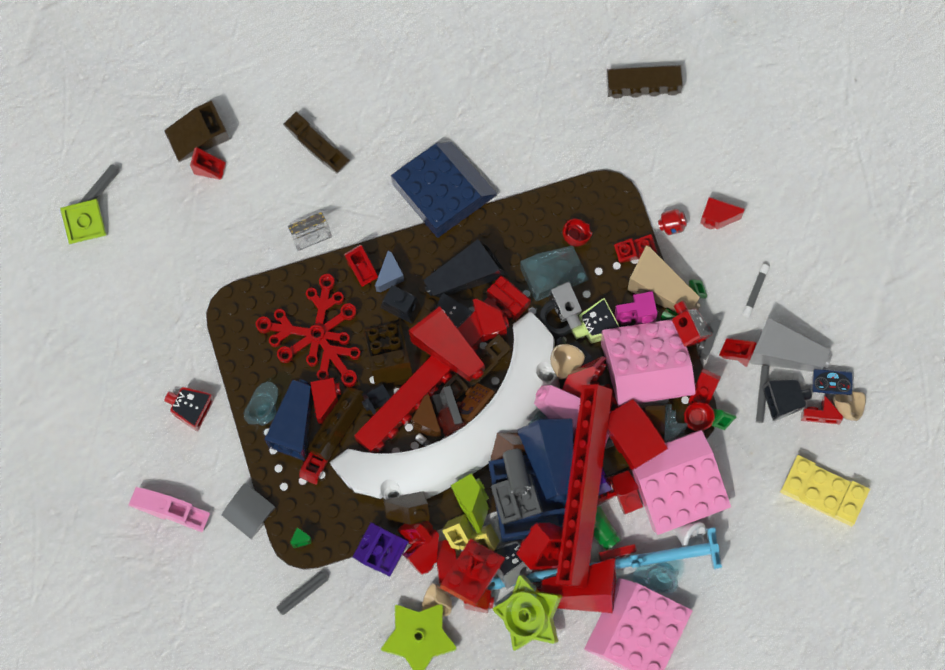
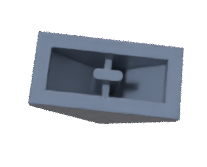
(389, 274)

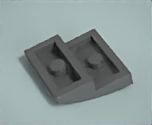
(446, 400)
(516, 507)
(248, 511)

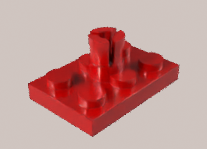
(472, 573)

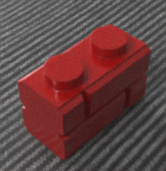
(508, 298)

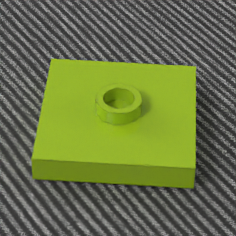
(83, 221)

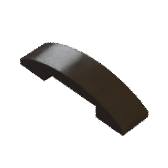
(315, 143)
(491, 357)

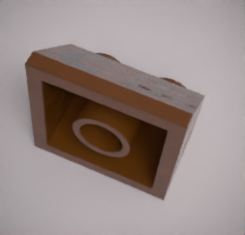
(475, 401)

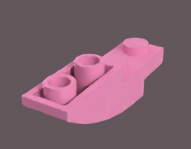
(169, 508)

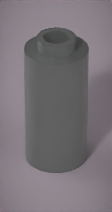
(516, 472)

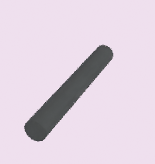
(761, 397)

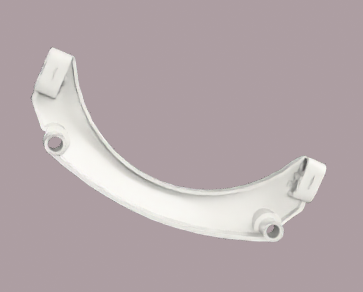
(471, 447)

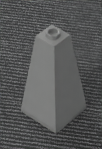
(788, 349)

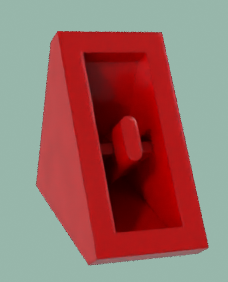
(207, 165)

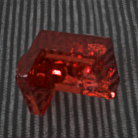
(446, 422)

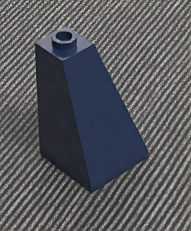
(292, 421)
(550, 453)

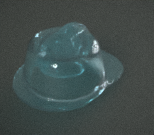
(262, 405)
(658, 577)

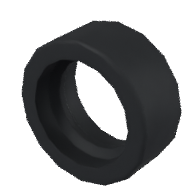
(555, 332)

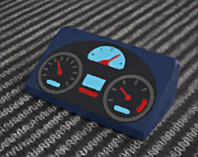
(832, 382)

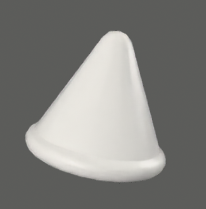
(691, 533)

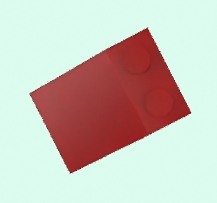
(541, 546)

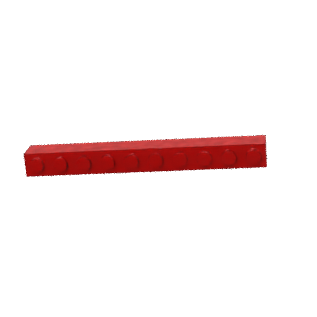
(410, 395)
(584, 486)

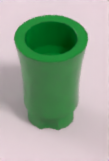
(604, 531)

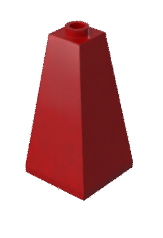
(445, 343)
(597, 595)

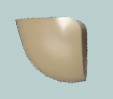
(566, 359)
(850, 406)
(436, 596)

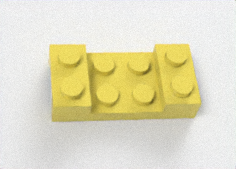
(824, 491)

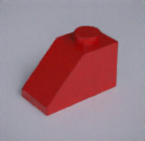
(720, 214)
(490, 320)
(324, 397)
(423, 556)
(484, 604)

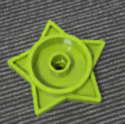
(529, 614)
(433, 642)

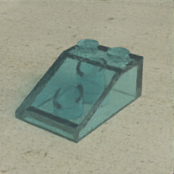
(551, 270)

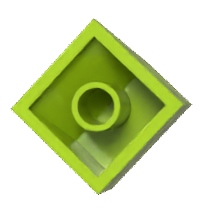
(472, 500)

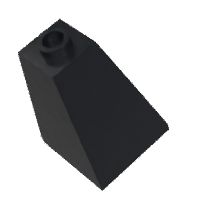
(466, 270)

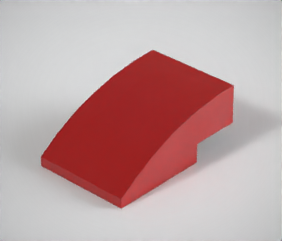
(634, 434)

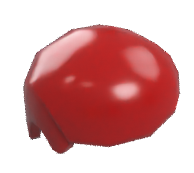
(576, 232)
(699, 416)

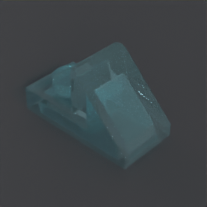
(672, 431)

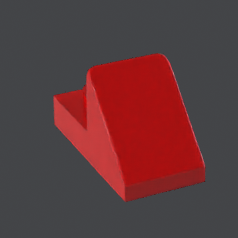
(361, 265)
(738, 350)
(705, 387)
(827, 414)
(626, 492)
(416, 533)

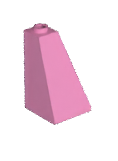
(559, 405)

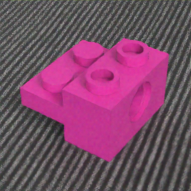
(641, 310)

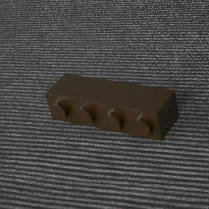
(644, 81)

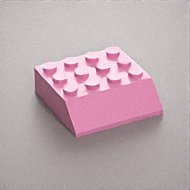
(647, 362)
(681, 484)
(639, 630)

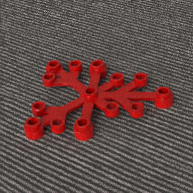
(330, 351)

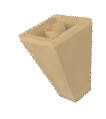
(656, 276)

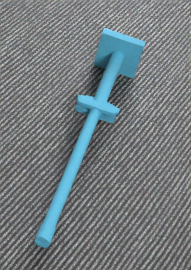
(637, 560)

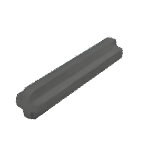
(101, 184)
(302, 593)

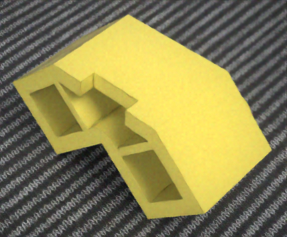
(459, 531)

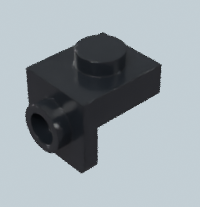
(375, 398)

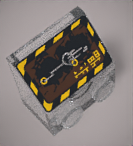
(309, 230)

